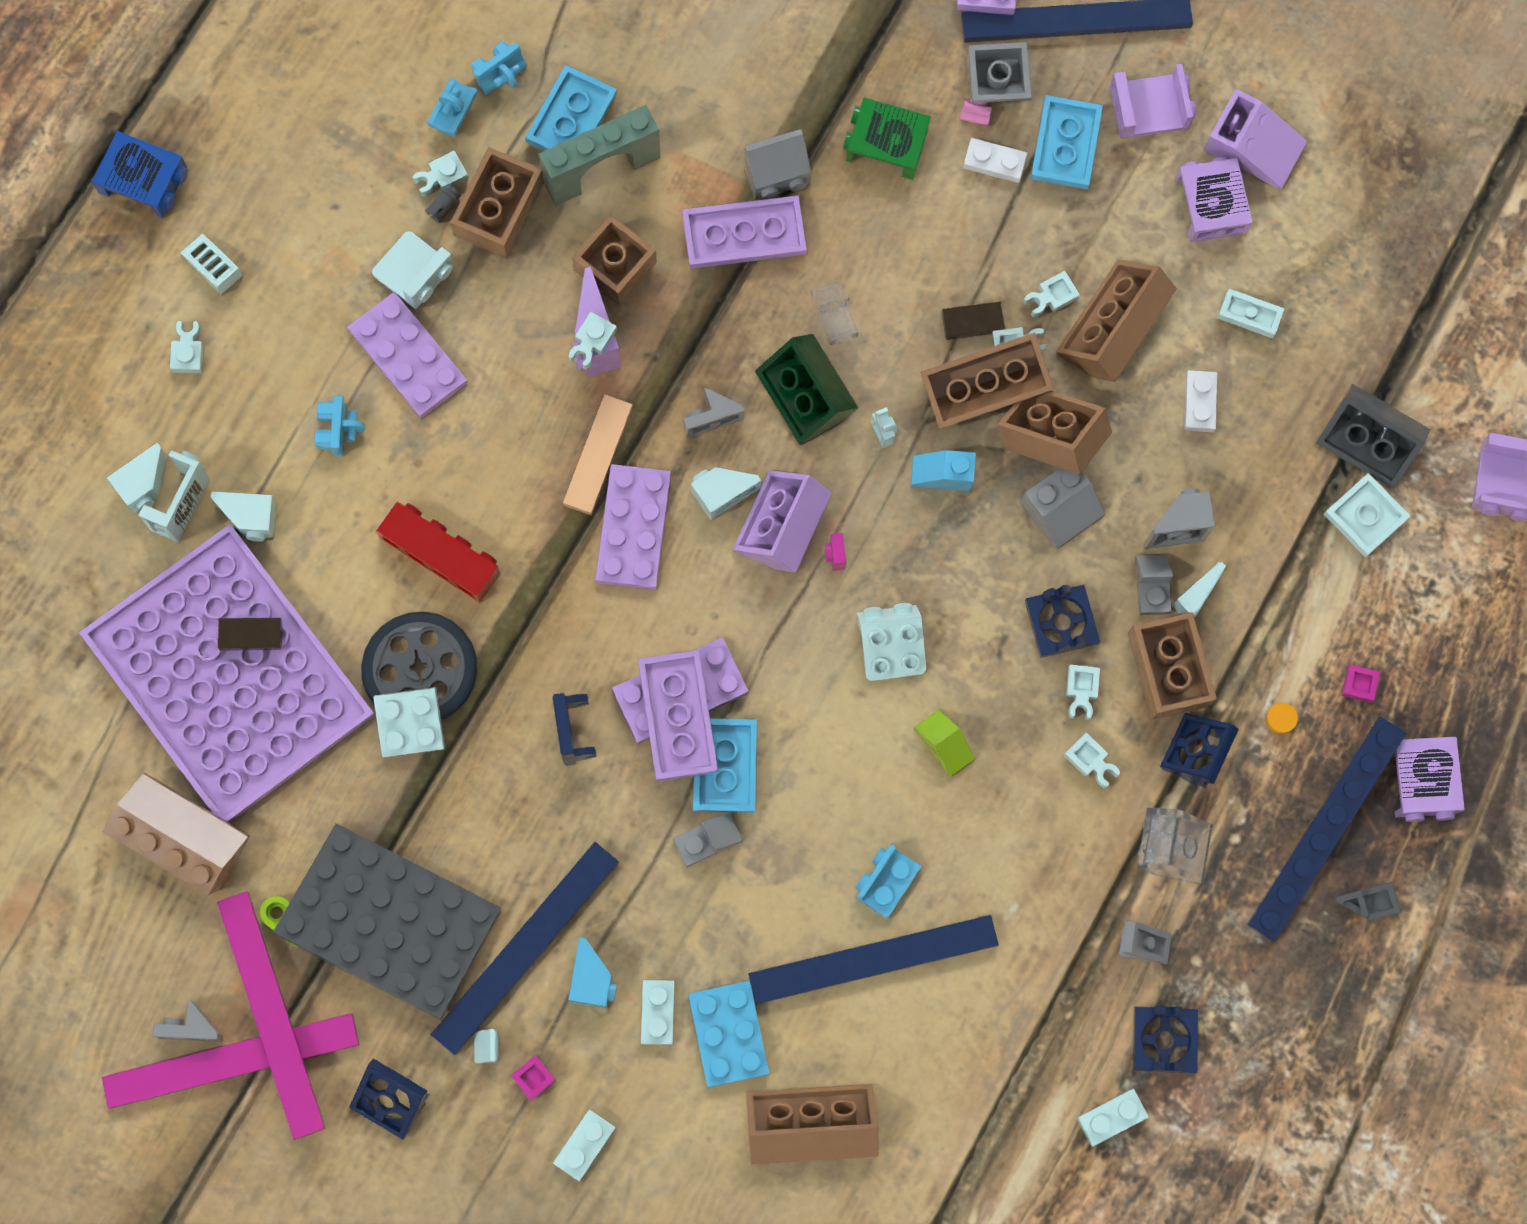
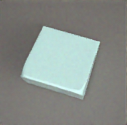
(486, 1046)

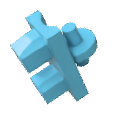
(499, 69)
(452, 107)
(335, 412)

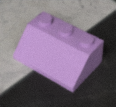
(783, 520)

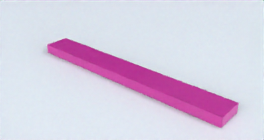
(271, 1016)
(222, 1063)

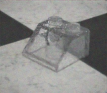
(1174, 845)

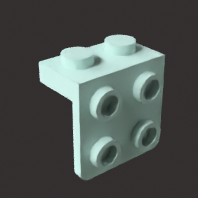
(413, 269)
(892, 641)

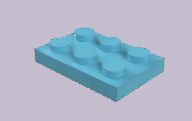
(571, 108)
(1066, 142)
(735, 782)
(728, 1034)

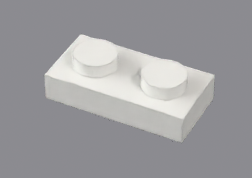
(994, 160)
(1200, 401)

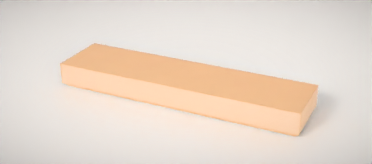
(597, 454)

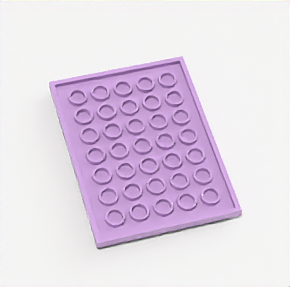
(225, 717)

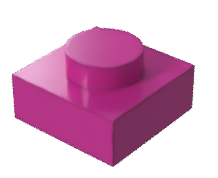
(836, 552)
(1360, 683)
(533, 1077)

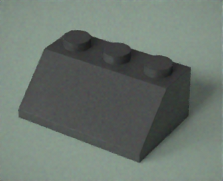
(1373, 436)

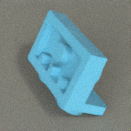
(888, 880)

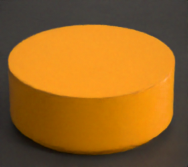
(1281, 718)

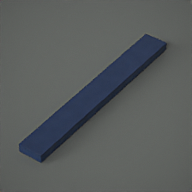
(1077, 20)
(524, 948)
(873, 959)

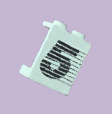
(185, 501)

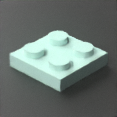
(1366, 515)
(409, 722)

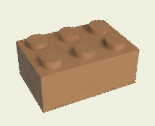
(497, 202)
(1056, 430)
(1171, 665)

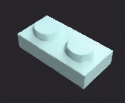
(1250, 313)
(657, 1012)
(1112, 1117)
(584, 1145)

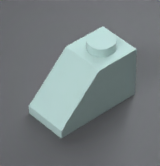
(141, 478)
(722, 489)
(249, 513)

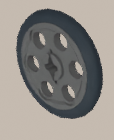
(412, 628)

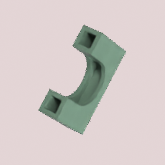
(567, 162)

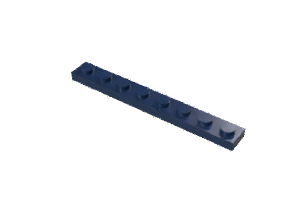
(1326, 829)

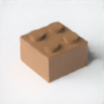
(616, 259)

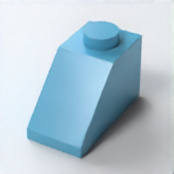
(944, 470)
(591, 979)

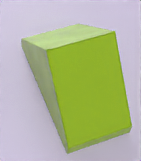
(945, 742)

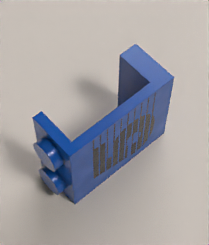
(141, 172)

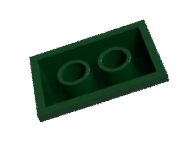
(806, 388)

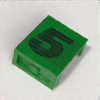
(887, 135)

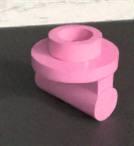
(976, 112)

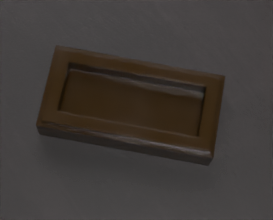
(972, 320)
(249, 634)

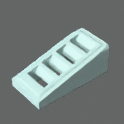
(227, 278)
(1195, 596)

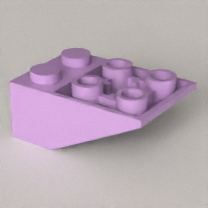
(1257, 138)

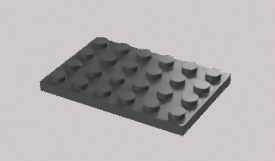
(387, 921)

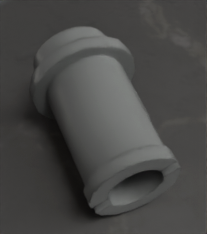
(443, 203)

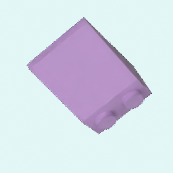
(592, 302)

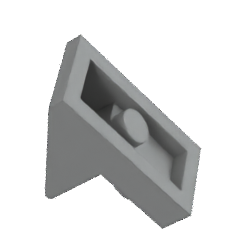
(720, 413)
(1153, 587)
(708, 839)
(1144, 943)
(197, 1027)

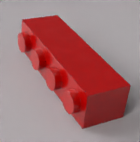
(438, 551)

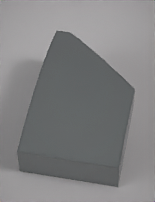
(1372, 902)

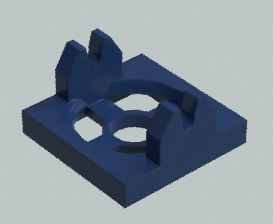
(1075, 594)
(561, 706)
(1206, 726)
(1187, 1017)
(363, 1105)

